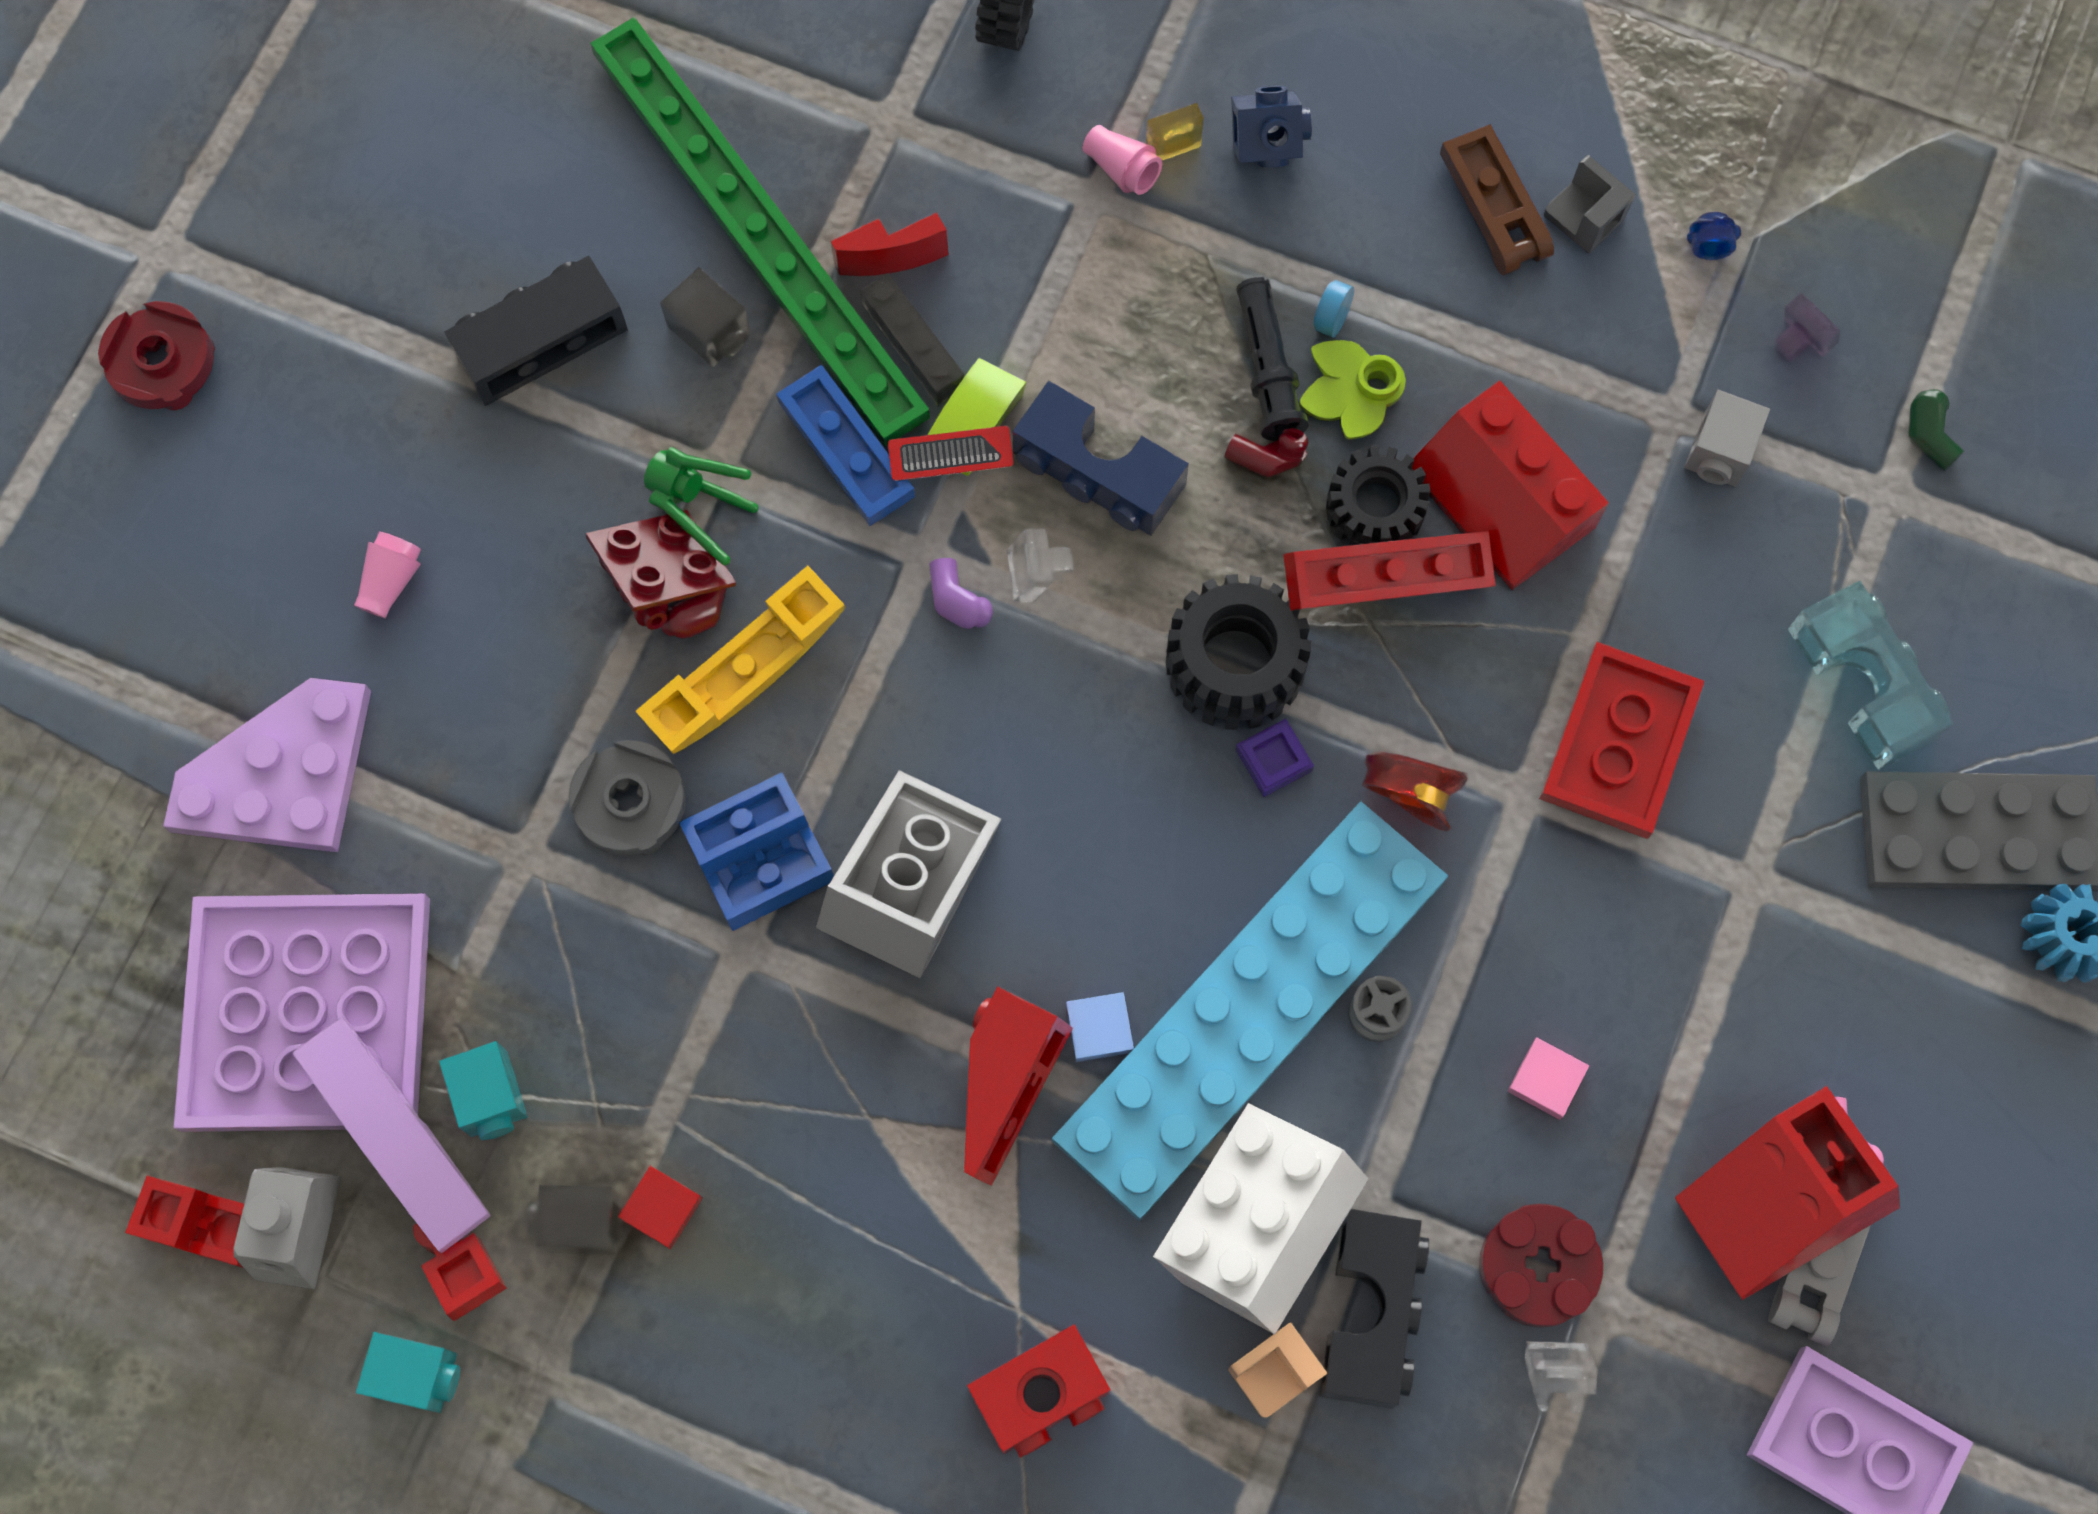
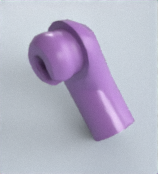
(954, 601)

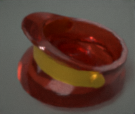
(1414, 785)

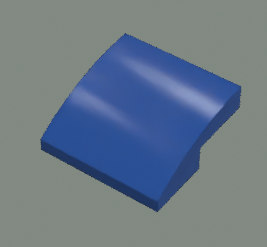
(757, 851)

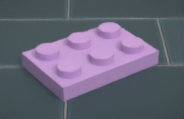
(1856, 1443)

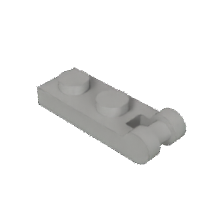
(1825, 1276)

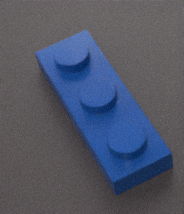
(844, 444)

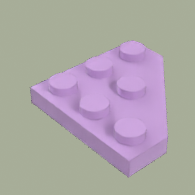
(279, 774)

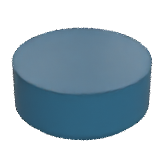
(1333, 308)

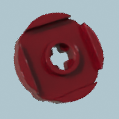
(172, 380)
(1515, 1287)

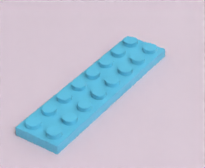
(1249, 1010)

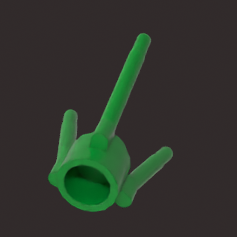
(675, 479)

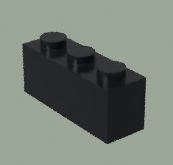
(536, 329)

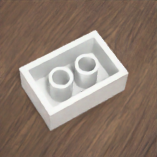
(1261, 1217)

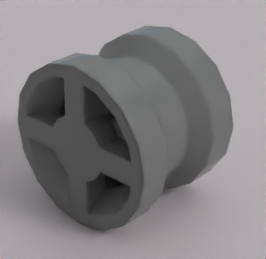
(1388, 1001)

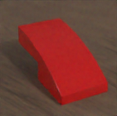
(874, 252)
(186, 1220)

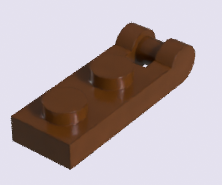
(1496, 198)

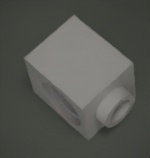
(1726, 439)

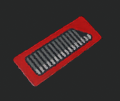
(950, 453)

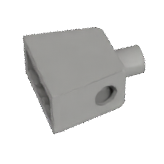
(286, 1225)

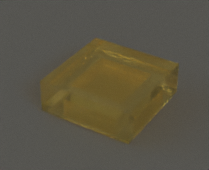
(1176, 131)

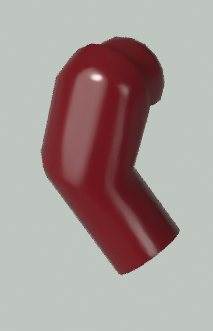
(1272, 458)
(694, 615)

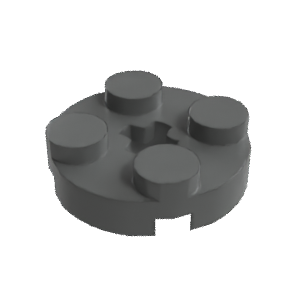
(642, 827)

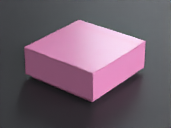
(1548, 1078)

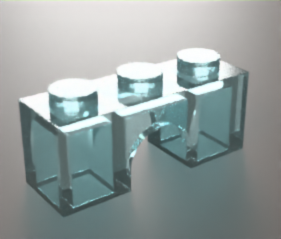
(1855, 632)

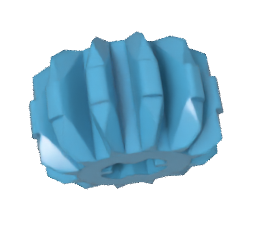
(2055, 941)

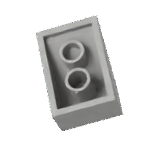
(907, 873)

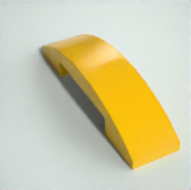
(745, 665)

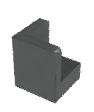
(1590, 205)

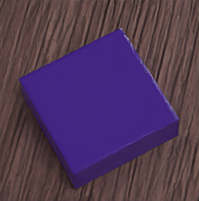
(1274, 757)

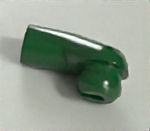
(1927, 428)

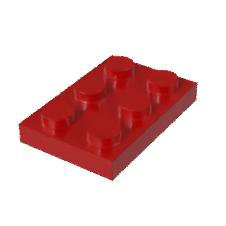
(1622, 740)

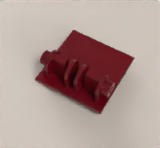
(657, 565)

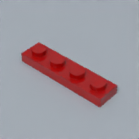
(1388, 570)

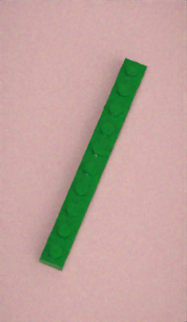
(761, 232)

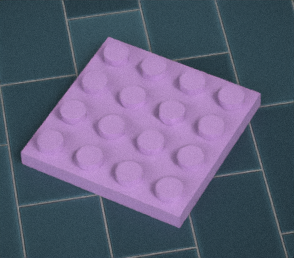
(277, 975)

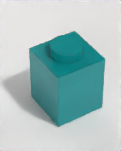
(483, 1091)
(409, 1373)

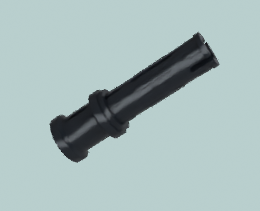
(1273, 380)

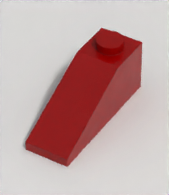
(1008, 1067)

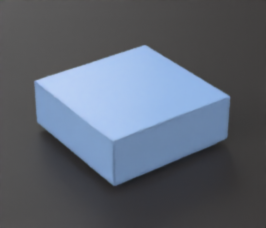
(1099, 1027)

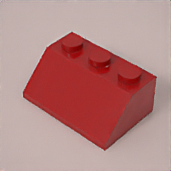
(1508, 477)

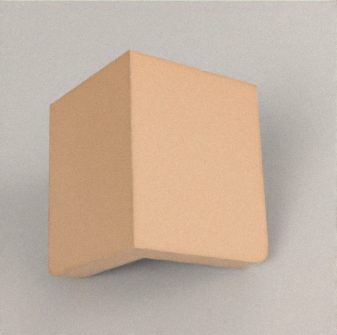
(1277, 1371)

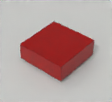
(660, 1207)

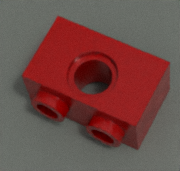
(1060, 1359)

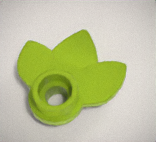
(1345, 389)

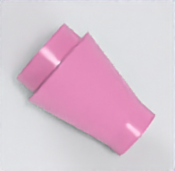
(1125, 160)
(386, 572)

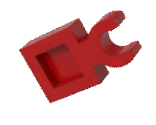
(460, 1275)

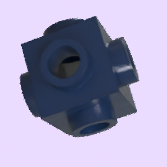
(1269, 126)

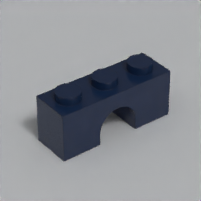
(1132, 488)

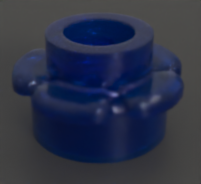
(1713, 236)

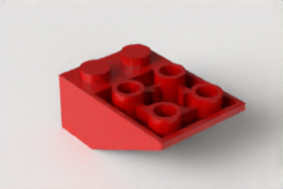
(1789, 1194)

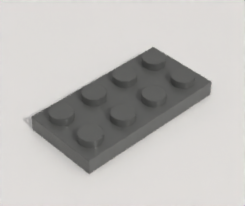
(1980, 830)

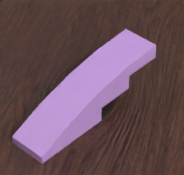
(391, 1135)

